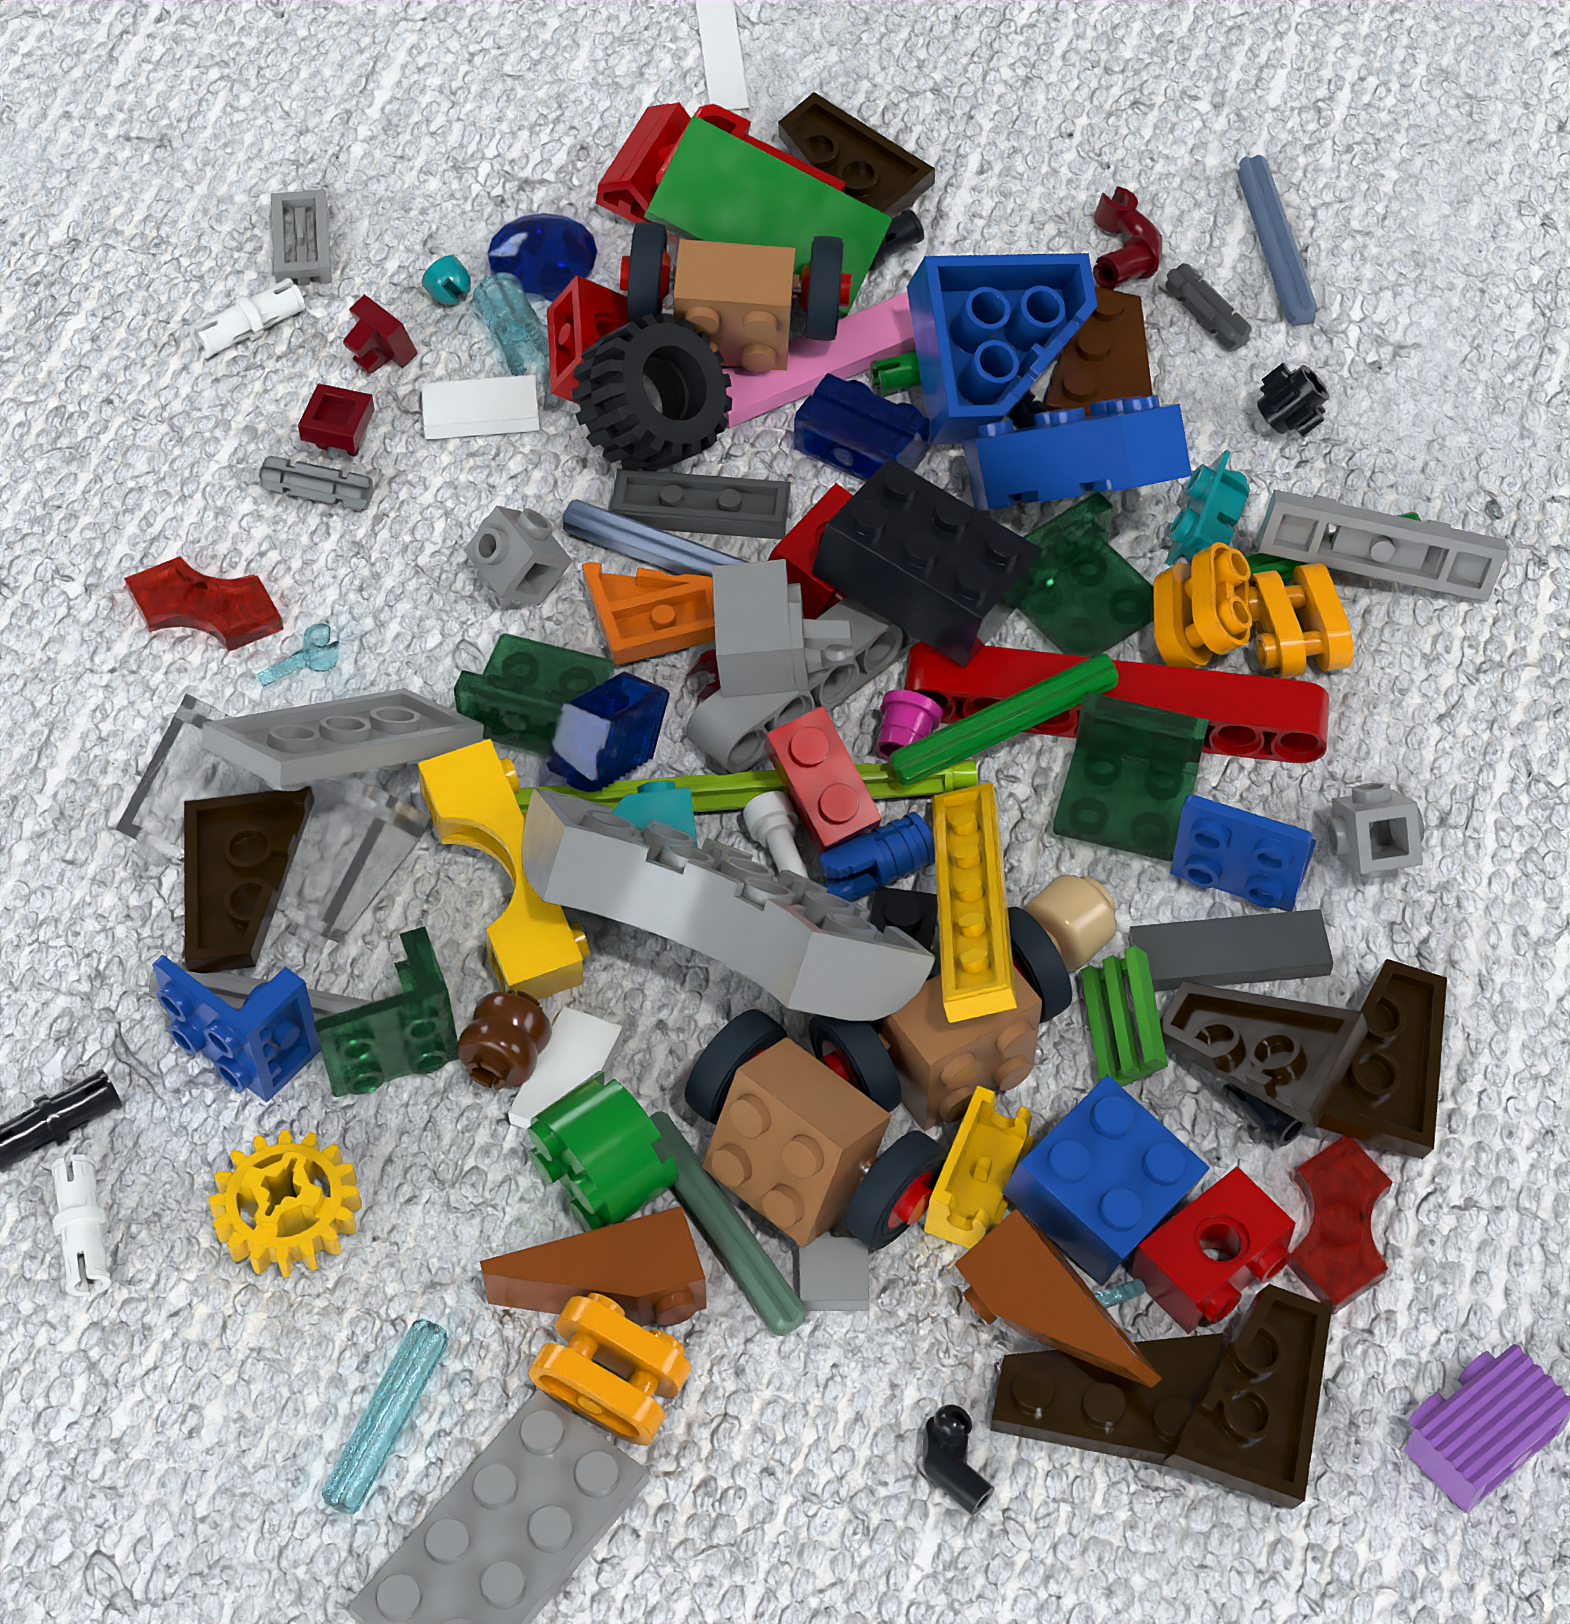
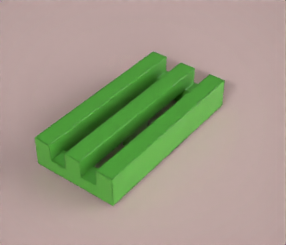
(1113, 1022)

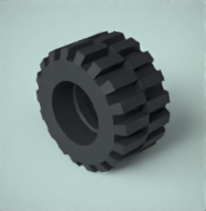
(686, 380)

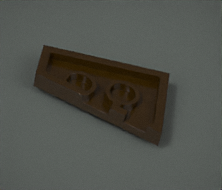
(848, 149)
(236, 871)
(1266, 1044)
(1395, 1074)
(1261, 1402)
(1095, 1410)

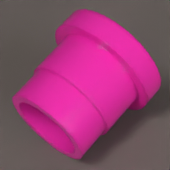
(905, 720)

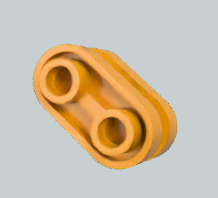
(1202, 607)
(1279, 636)
(600, 1332)

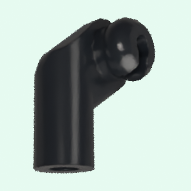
(946, 1458)

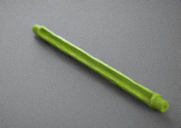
(735, 790)

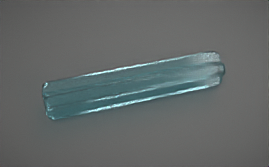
(385, 1417)

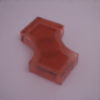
(228, 609)
(1339, 1252)

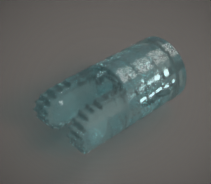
(510, 318)

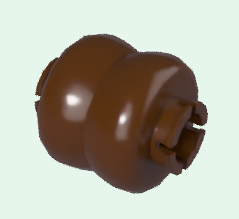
(504, 1039)

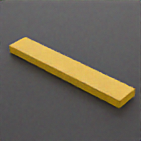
(972, 904)

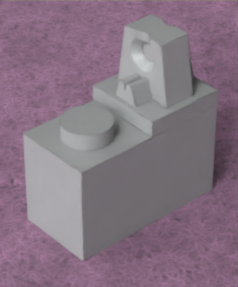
(763, 632)

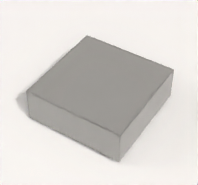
(834, 1274)

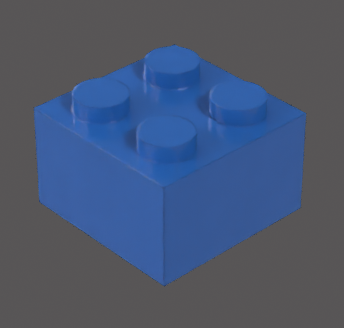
(1104, 1179)

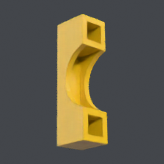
(476, 807)

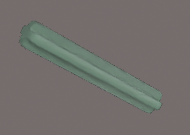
(729, 1233)

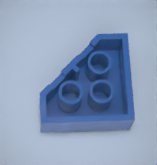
(991, 331)
(1068, 453)

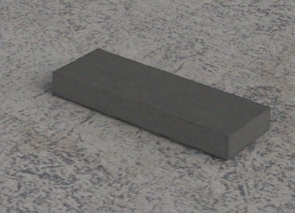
(703, 503)
(1235, 949)

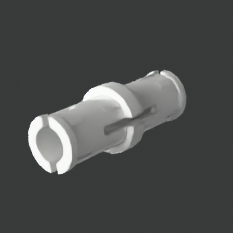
(247, 318)
(80, 1225)

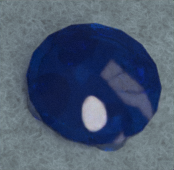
(543, 252)

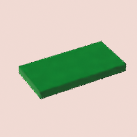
(741, 195)

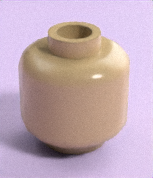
(1076, 916)

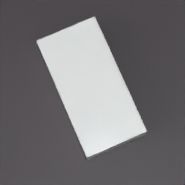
(480, 407)
(575, 1052)

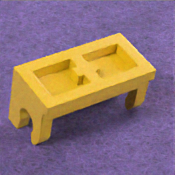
(979, 1164)

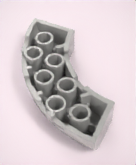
(778, 932)

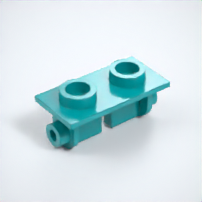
(1213, 496)

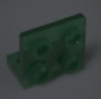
(1082, 587)
(524, 690)
(1130, 776)
(396, 1033)

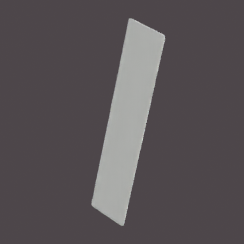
(722, 54)

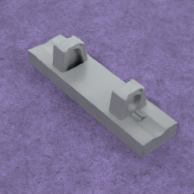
(1381, 545)

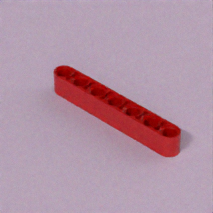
(1245, 712)

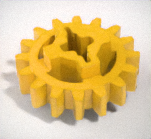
(288, 1207)

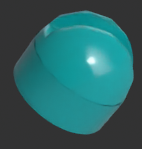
(446, 280)

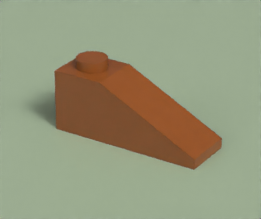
(638, 1263)
(1037, 1293)

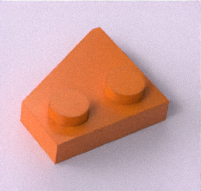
(650, 611)

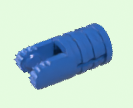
(878, 857)

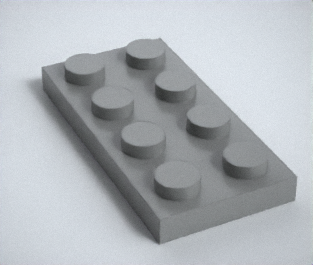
(339, 737)
(508, 1526)

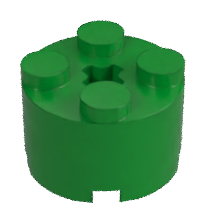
(600, 1152)

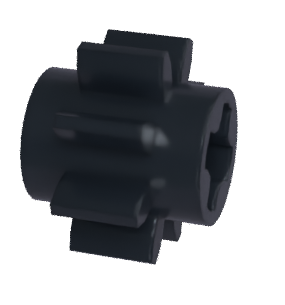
(1293, 399)

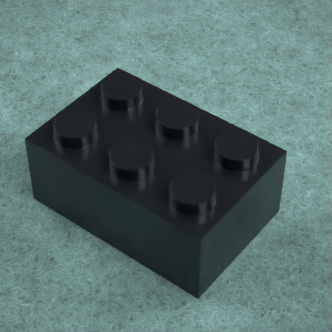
(926, 561)

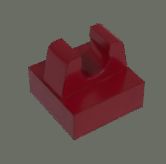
(377, 337)
(336, 418)

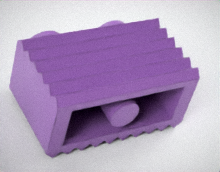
(1487, 1425)

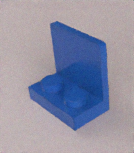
(1241, 853)
(251, 1047)

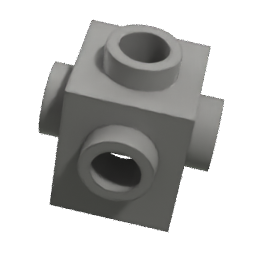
(517, 555)
(1390, 843)

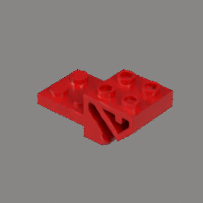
(651, 145)

